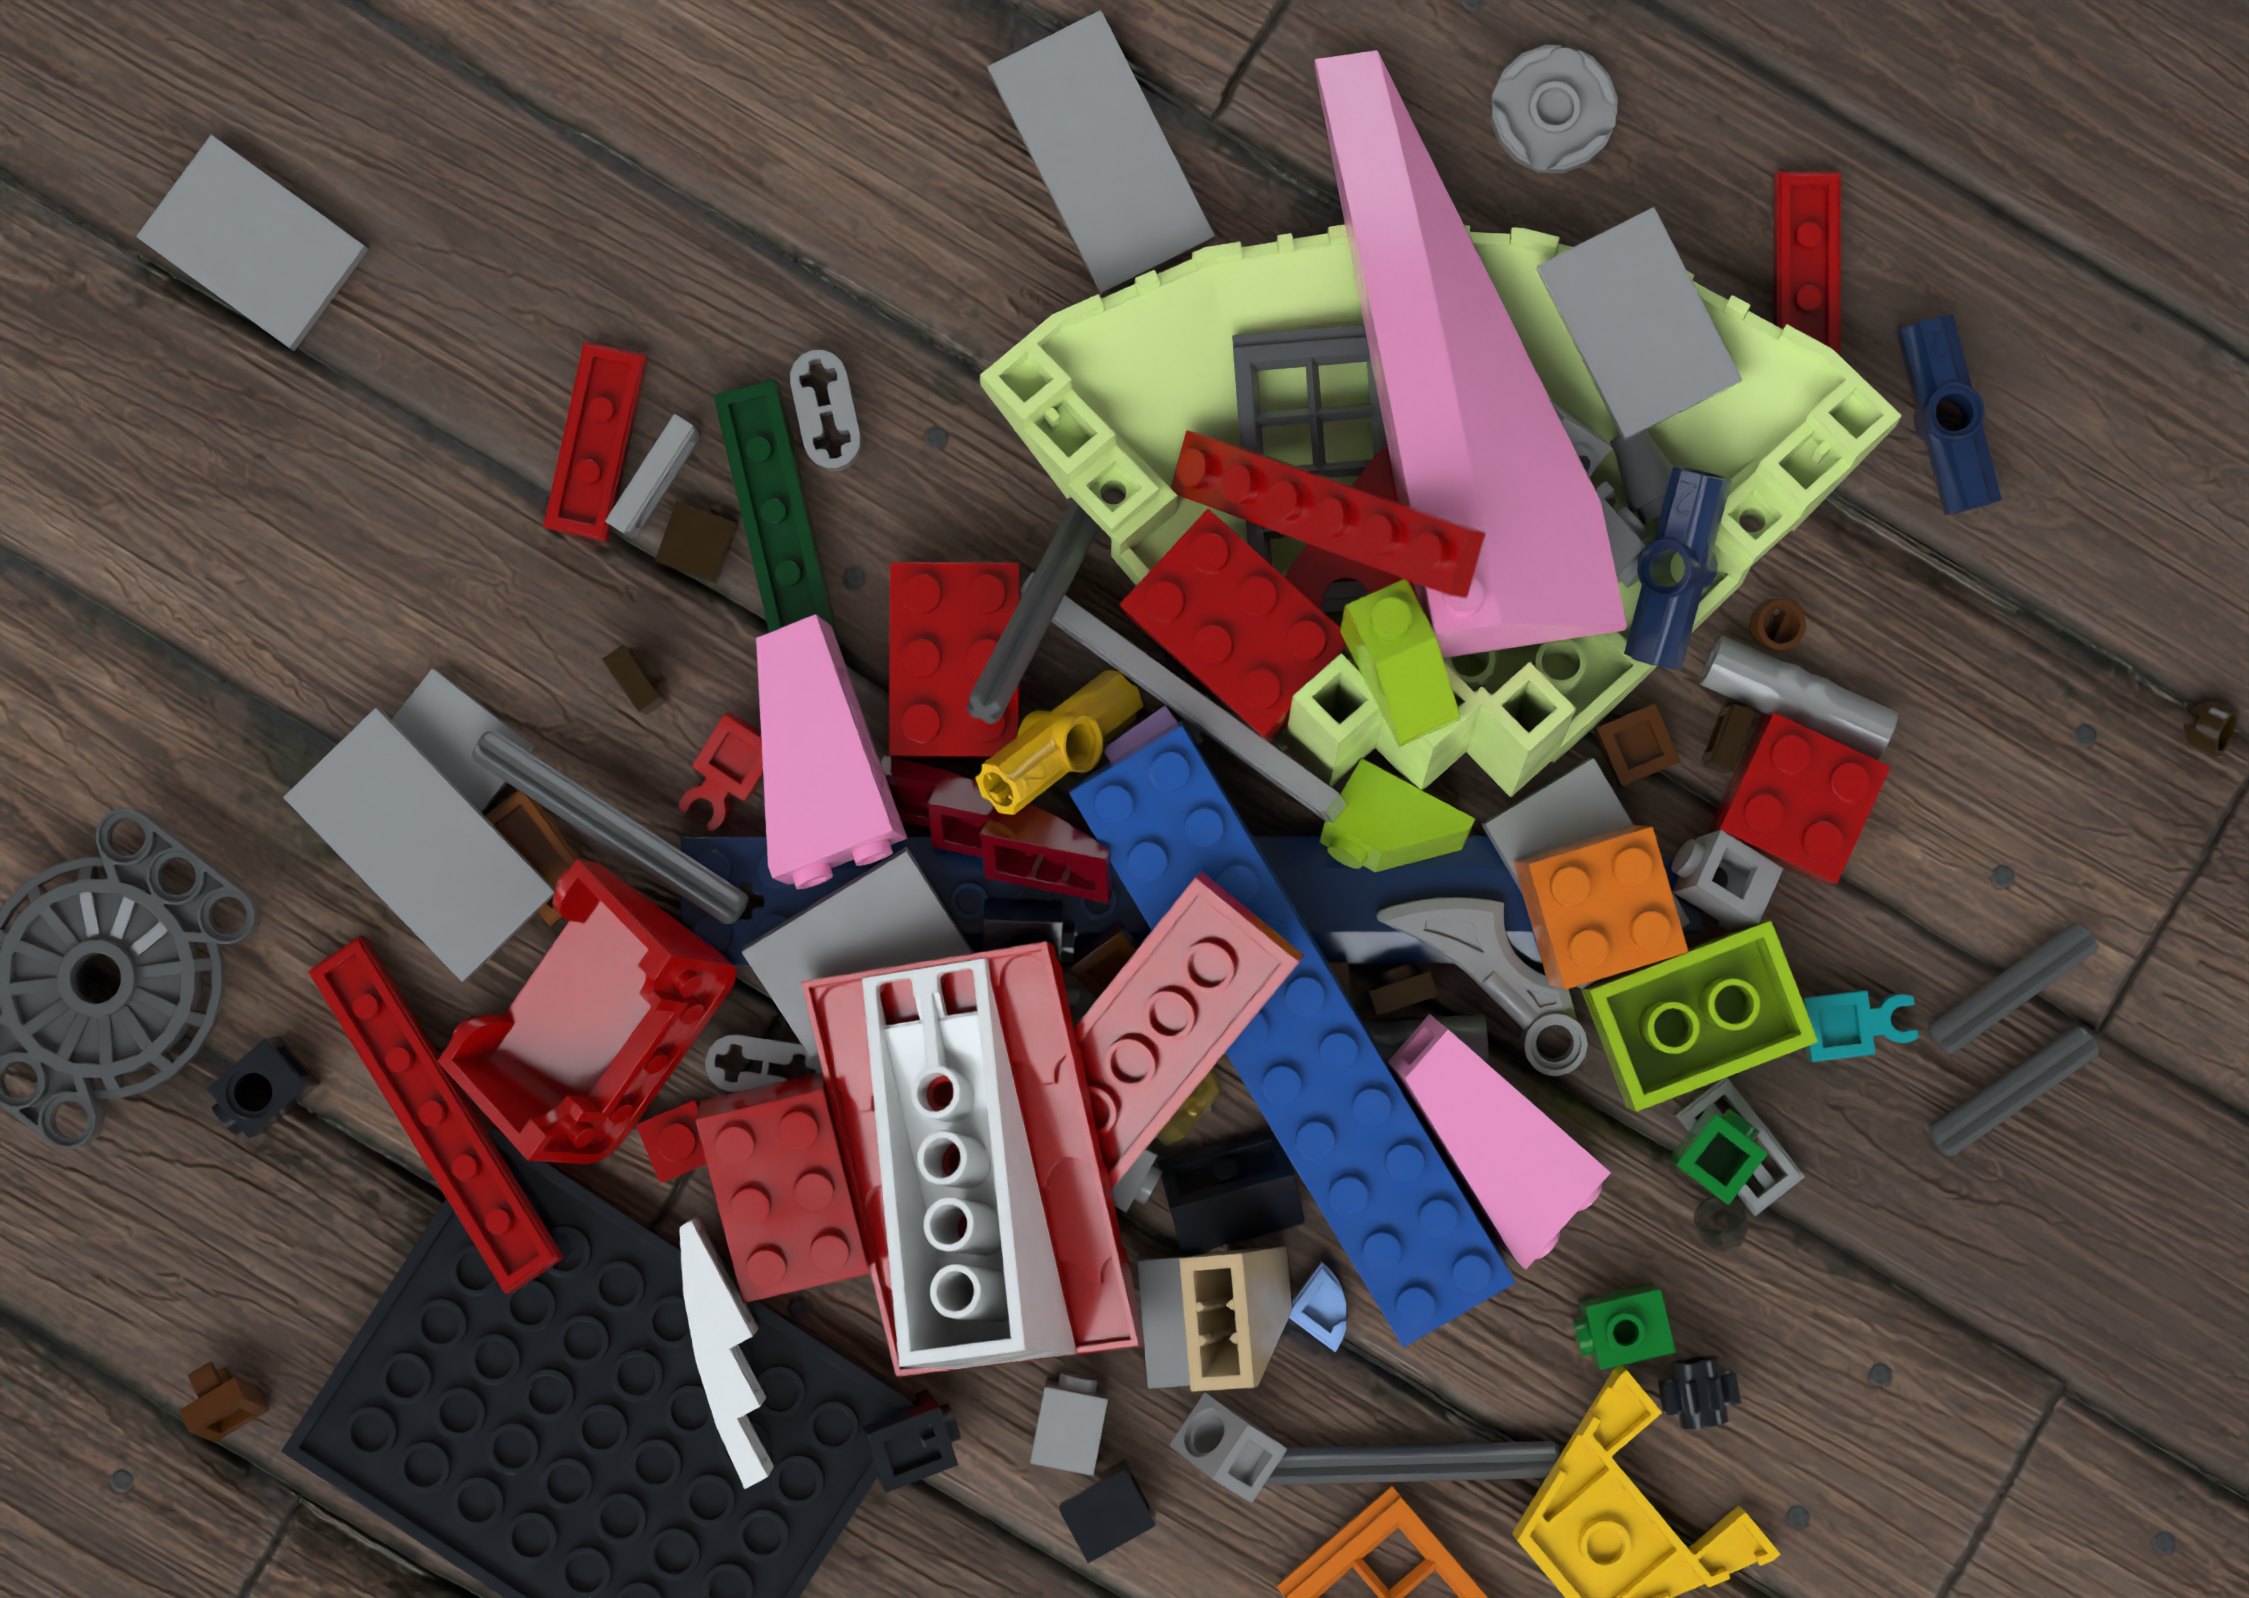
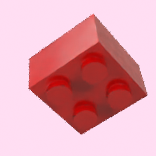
(1800, 798)

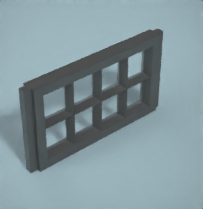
(1310, 350)

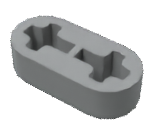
(811, 414)
(759, 1049)

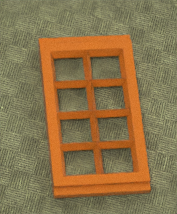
(1360, 1537)

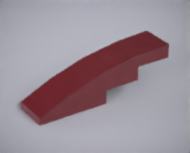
(1016, 849)

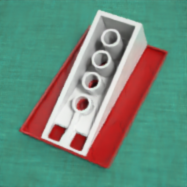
(974, 1160)

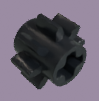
(1699, 1392)

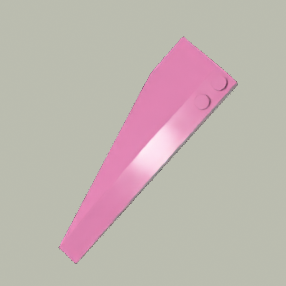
(1458, 390)

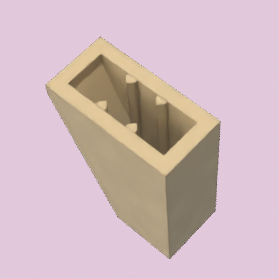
(1234, 1314)

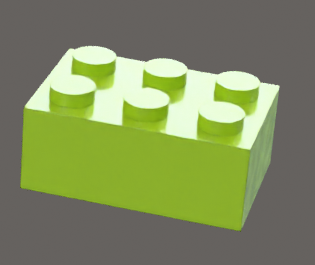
(1699, 1015)

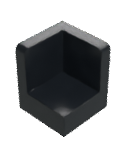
(1108, 1512)

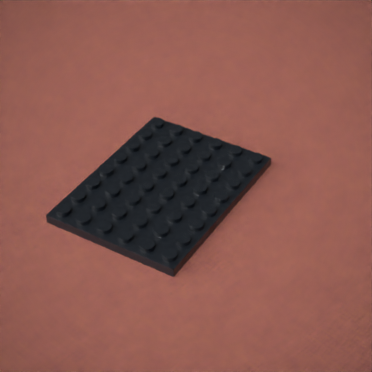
(567, 1424)

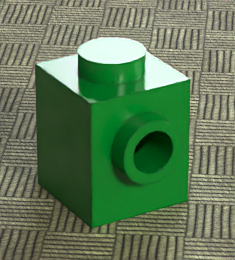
(1720, 1153)
(1623, 1326)

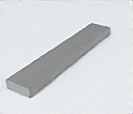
(1197, 709)

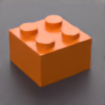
(1600, 906)

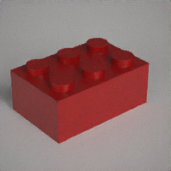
(1235, 624)
(939, 642)
(782, 1187)

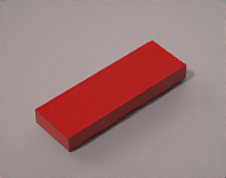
(1808, 254)
(595, 441)

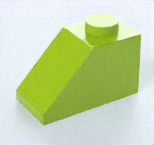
(1400, 661)
(1391, 823)

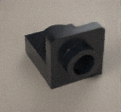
(913, 1442)

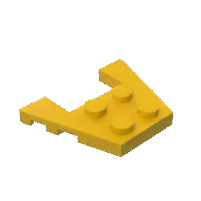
(1602, 1534)

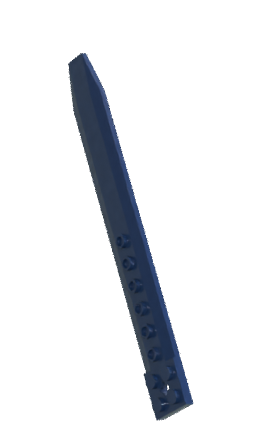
(1329, 896)

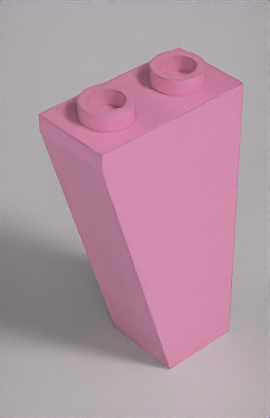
(819, 761)
(1502, 1148)

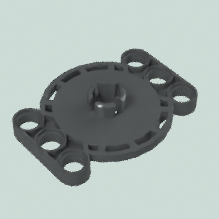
(153, 942)

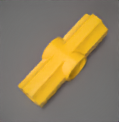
(1059, 742)

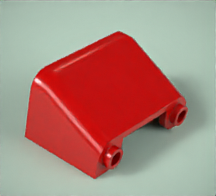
(592, 1023)

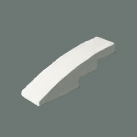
(717, 1326)

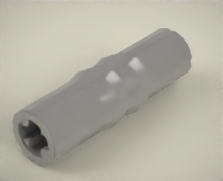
(1798, 696)

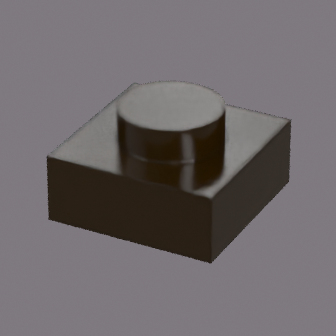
(637, 677)
(1400, 988)

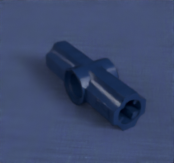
(1939, 373)
(1685, 526)

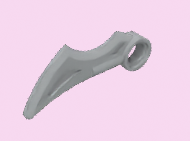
(1475, 939)

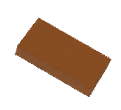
(537, 839)

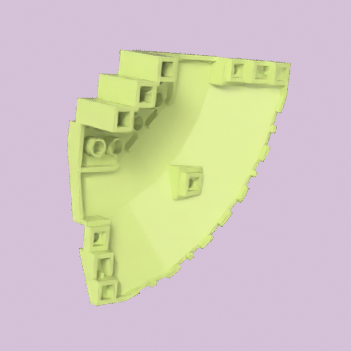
(1124, 376)

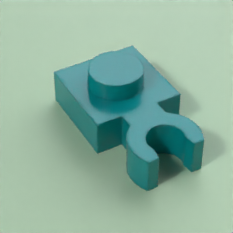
(1847, 1024)

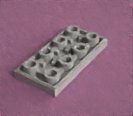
(1101, 153)
(420, 844)

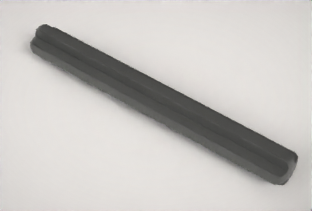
(1032, 615)
(610, 827)
(1415, 1463)

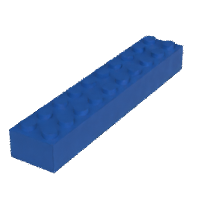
(1306, 1048)

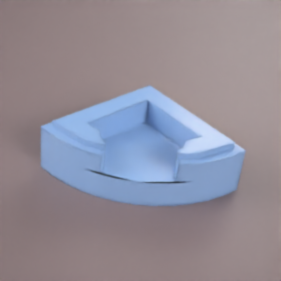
(1321, 1307)

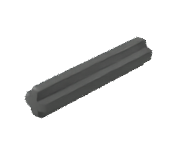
(2013, 988)
(2013, 1091)

